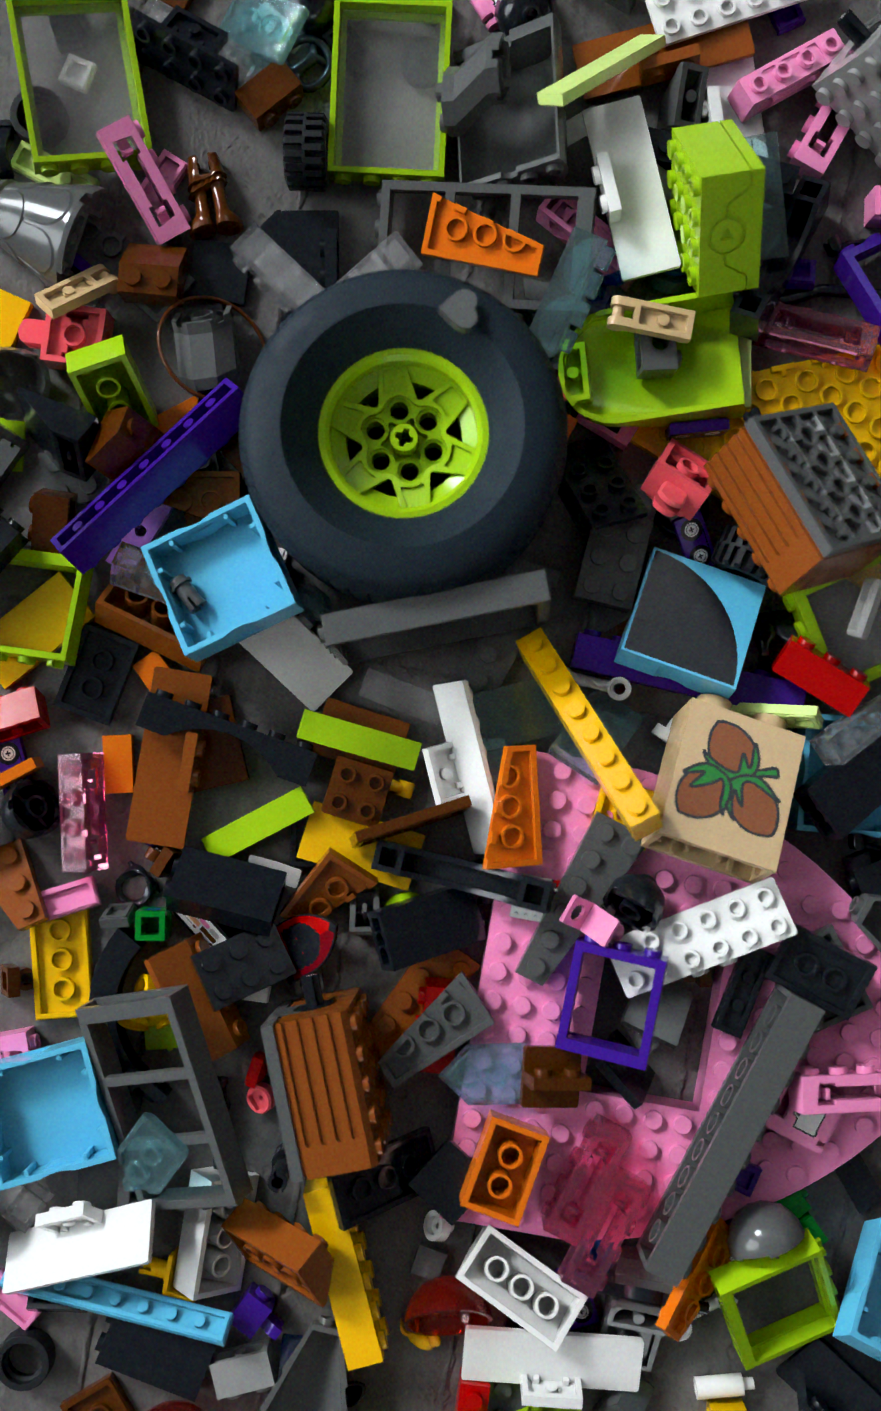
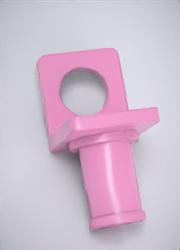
(593, 921)

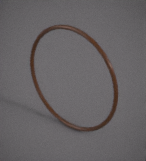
(181, 301)

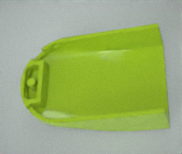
(603, 380)

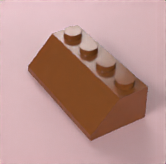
(143, 622)
(172, 967)
(282, 1249)

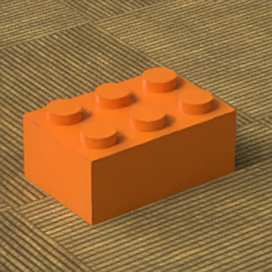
(504, 1168)

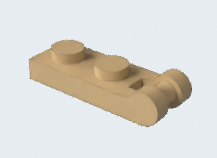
(76, 291)
(651, 319)

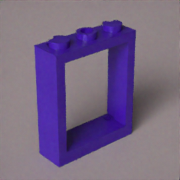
(856, 281)
(602, 1048)

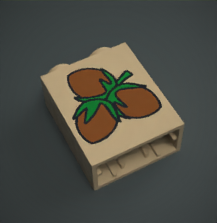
(726, 789)

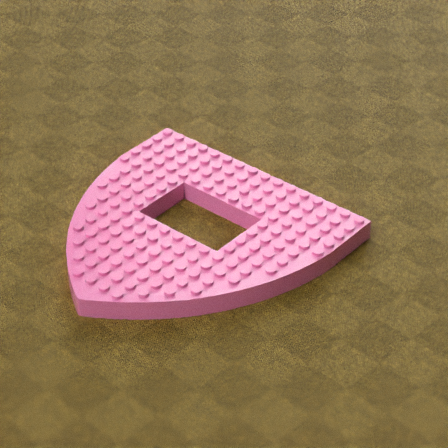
(662, 1125)

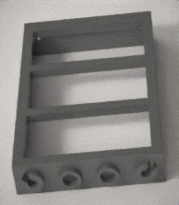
(584, 220)
(437, 618)
(197, 1068)

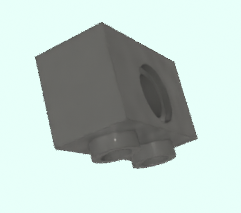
(655, 363)

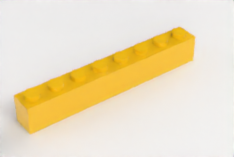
(589, 735)

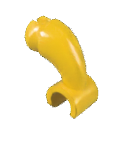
(402, 788)
(421, 1341)

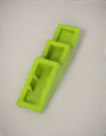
(359, 740)
(259, 823)

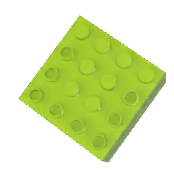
(716, 206)

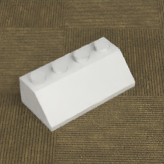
(207, 1257)
(520, 1287)

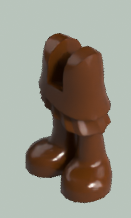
(200, 189)

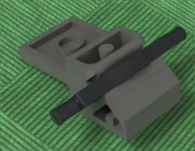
(634, 1303)

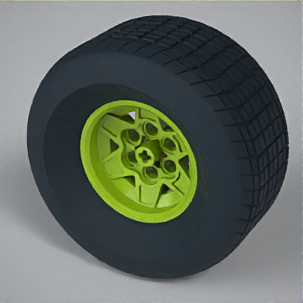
(384, 342)

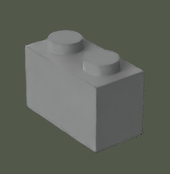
(244, 1369)

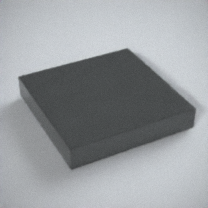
(671, 1015)

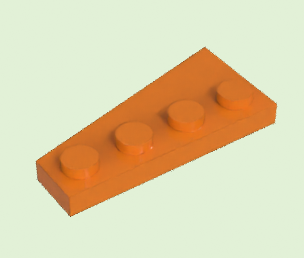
(474, 240)
(515, 816)
(684, 1300)

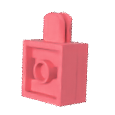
(66, 333)
(677, 481)

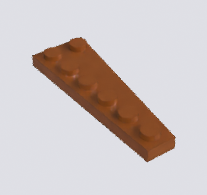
(401, 1005)

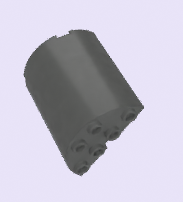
(521, 138)

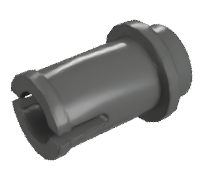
(187, 593)

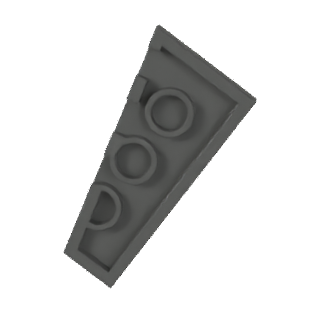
(442, 1027)

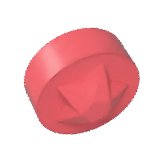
(261, 1098)

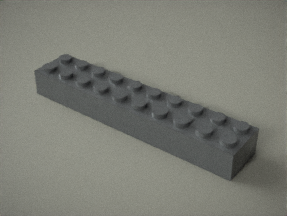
(728, 1134)

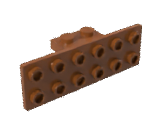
(708, 50)
(169, 767)

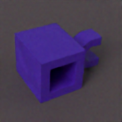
(254, 1311)

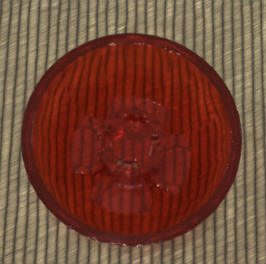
(445, 1308)

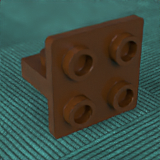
(357, 791)
(551, 1078)

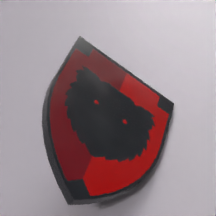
(308, 941)

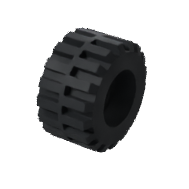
(306, 151)
(735, 556)

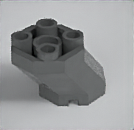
(474, 85)
(206, 346)

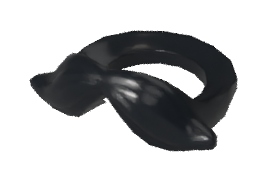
(133, 871)

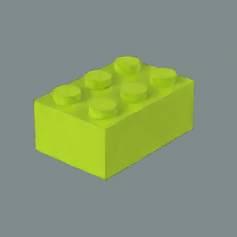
(109, 379)

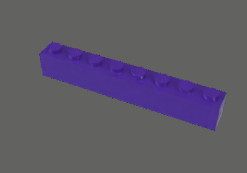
(151, 478)
(597, 657)

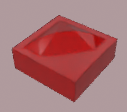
(257, 1069)

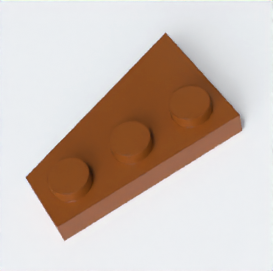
(206, 492)
(328, 886)
(19, 887)

